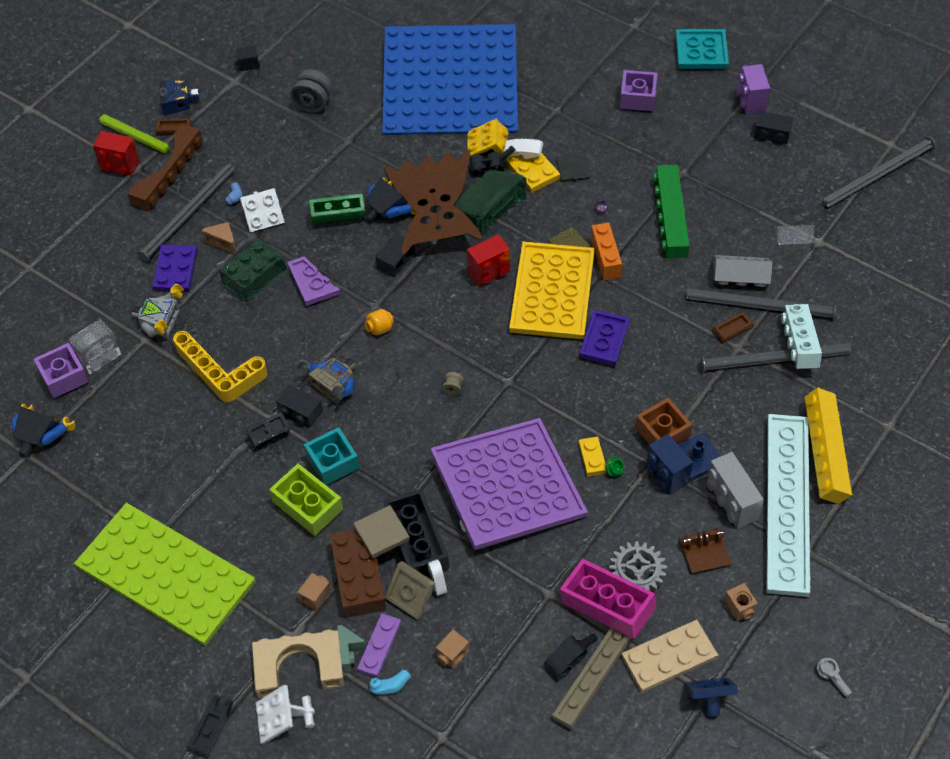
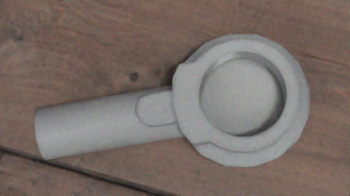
(829, 669)

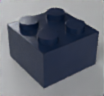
(669, 464)

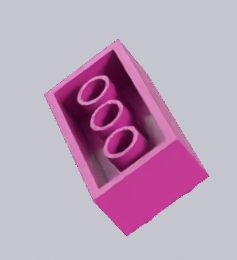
(608, 598)

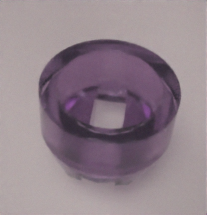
(601, 208)

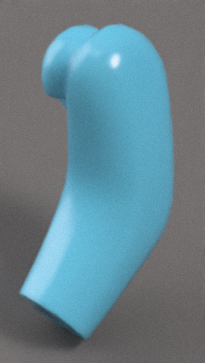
(390, 685)

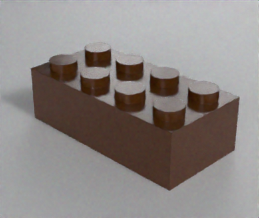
(357, 575)

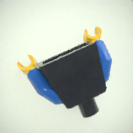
(386, 201)
(37, 428)

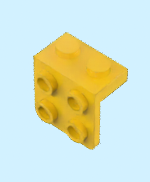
(486, 137)

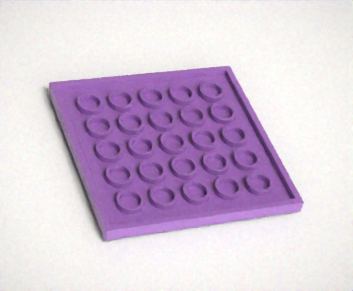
(508, 483)

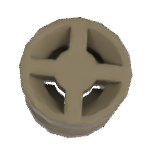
(452, 383)

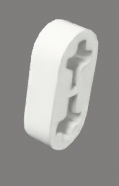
(437, 576)

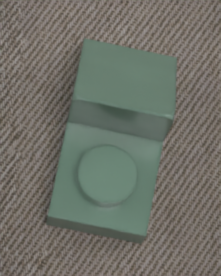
(348, 645)

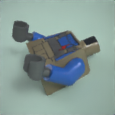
(330, 377)

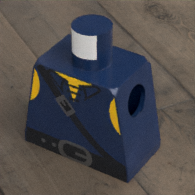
(176, 96)

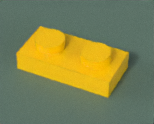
(592, 456)

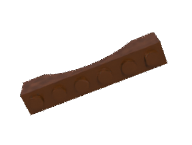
(148, 191)

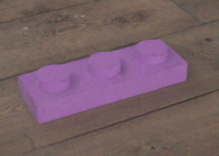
(379, 645)

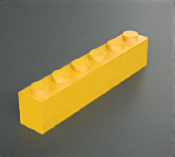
(828, 446)

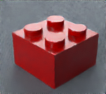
(116, 153)
(488, 260)

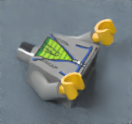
(159, 313)

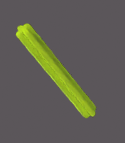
(134, 133)

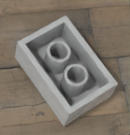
(734, 490)

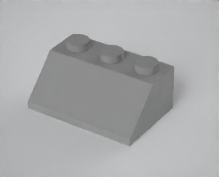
(742, 270)

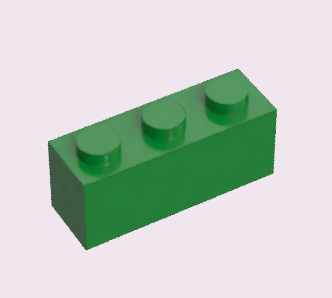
(337, 208)

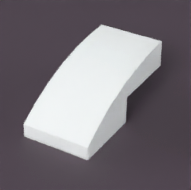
(527, 147)

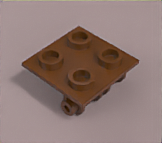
(705, 550)

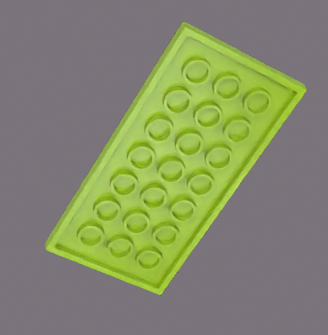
(165, 573)

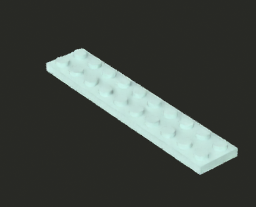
(788, 506)

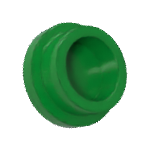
(614, 466)

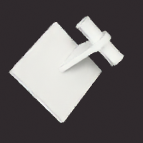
(262, 210)
(275, 713)

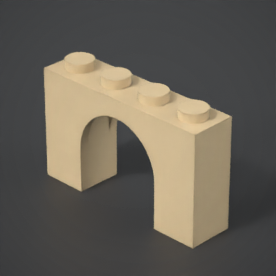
(270, 654)

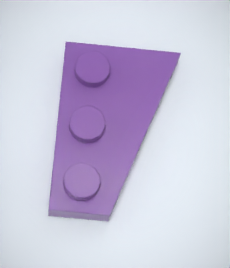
(311, 282)

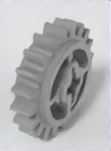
(644, 560)

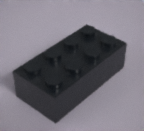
(425, 540)

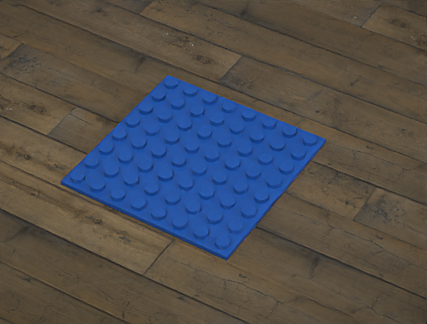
(449, 78)

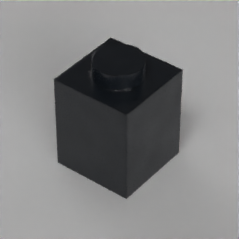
(247, 58)

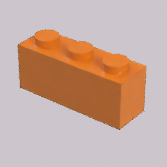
(606, 251)

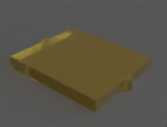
(569, 238)

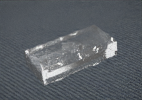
(794, 234)

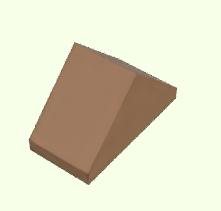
(220, 237)

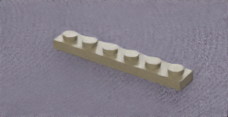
(591, 678)

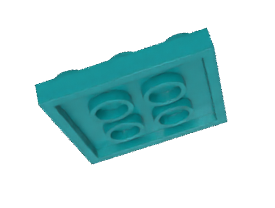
(702, 49)

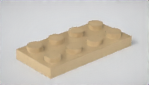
(669, 656)

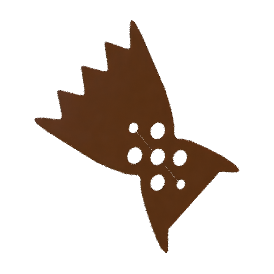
(446, 178)

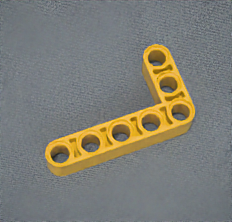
(213, 375)

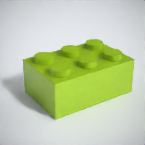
(306, 499)

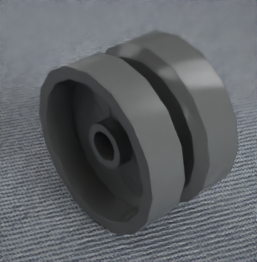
(311, 90)

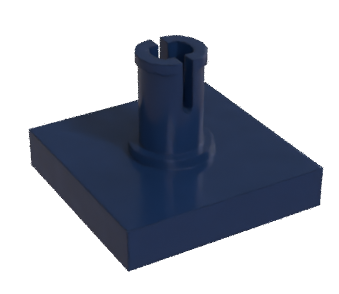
(701, 453)
(711, 690)

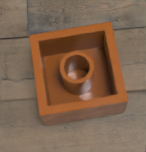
(662, 420)

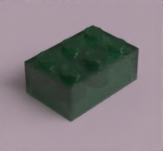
(252, 269)

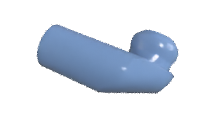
(235, 195)

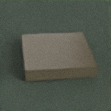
(381, 531)
(409, 590)

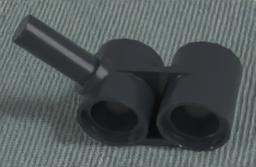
(494, 160)
(569, 651)

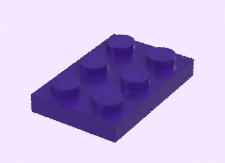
(175, 267)
(604, 337)

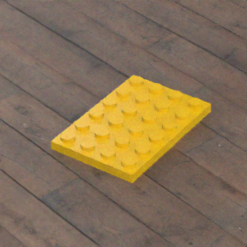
(552, 290)

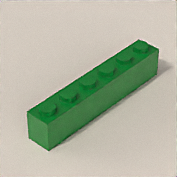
(671, 211)

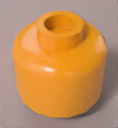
(379, 322)

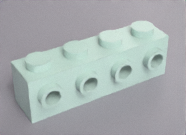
(801, 336)

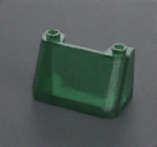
(490, 196)

